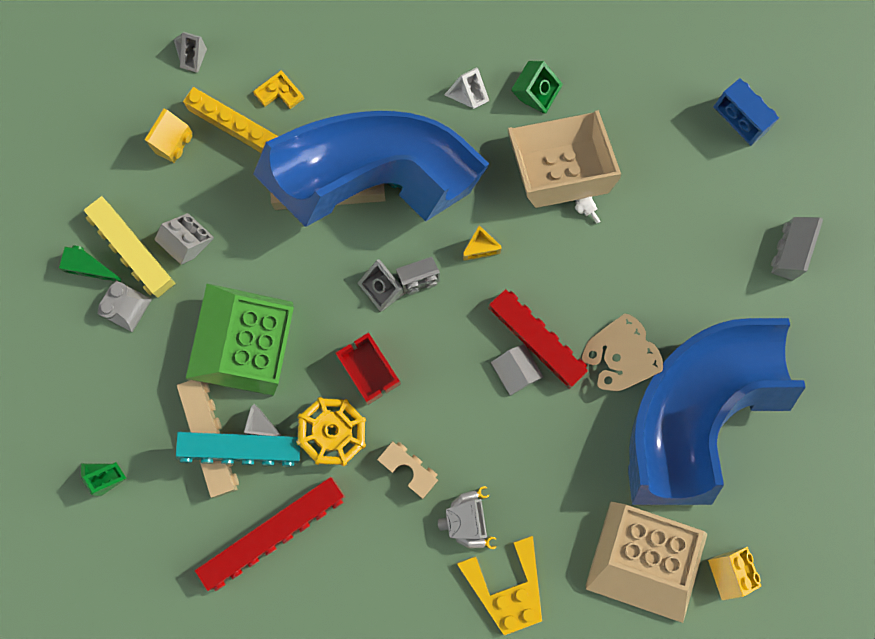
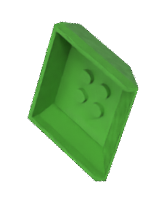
(240, 340)

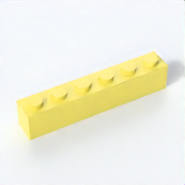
(128, 245)

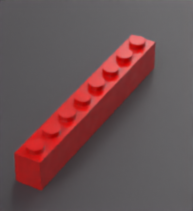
(269, 534)

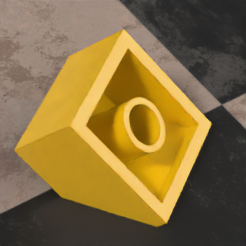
(169, 136)

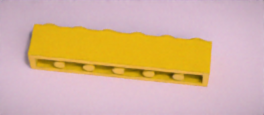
(227, 120)

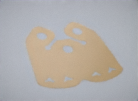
(631, 347)

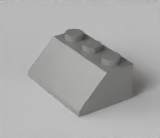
(796, 247)

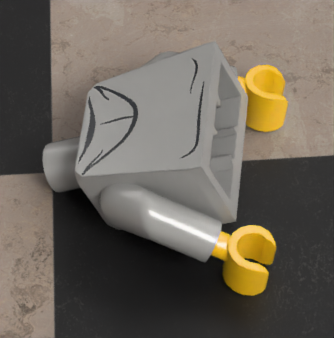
(467, 521)

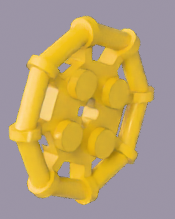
(331, 442)

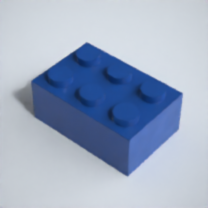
(745, 111)

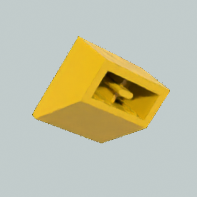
(735, 573)

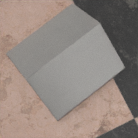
(380, 286)
(516, 369)

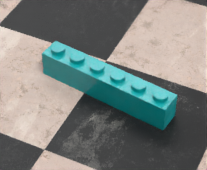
(237, 448)

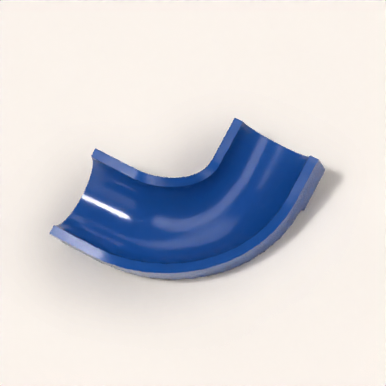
(354, 151)
(692, 398)

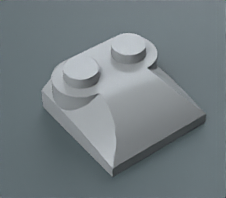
(123, 305)

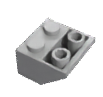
(183, 238)
(418, 275)

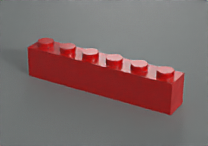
(538, 338)

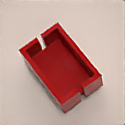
(368, 368)

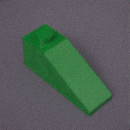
(79, 262)

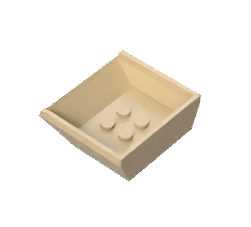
(565, 159)
(646, 561)

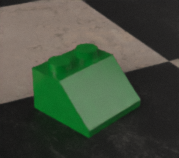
(537, 86)

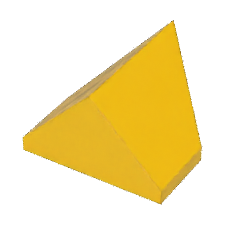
(481, 245)

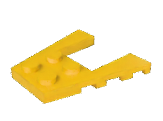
(514, 606)

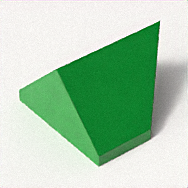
(101, 477)

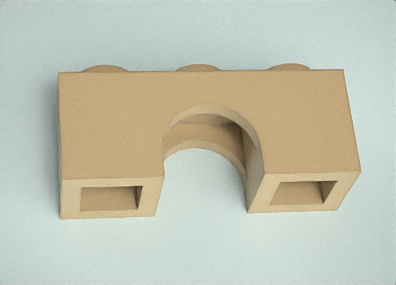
(396, 456)

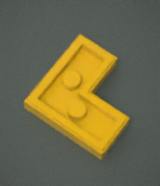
(276, 87)

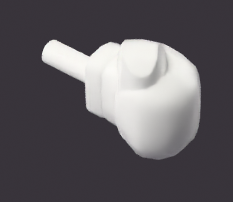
(588, 207)

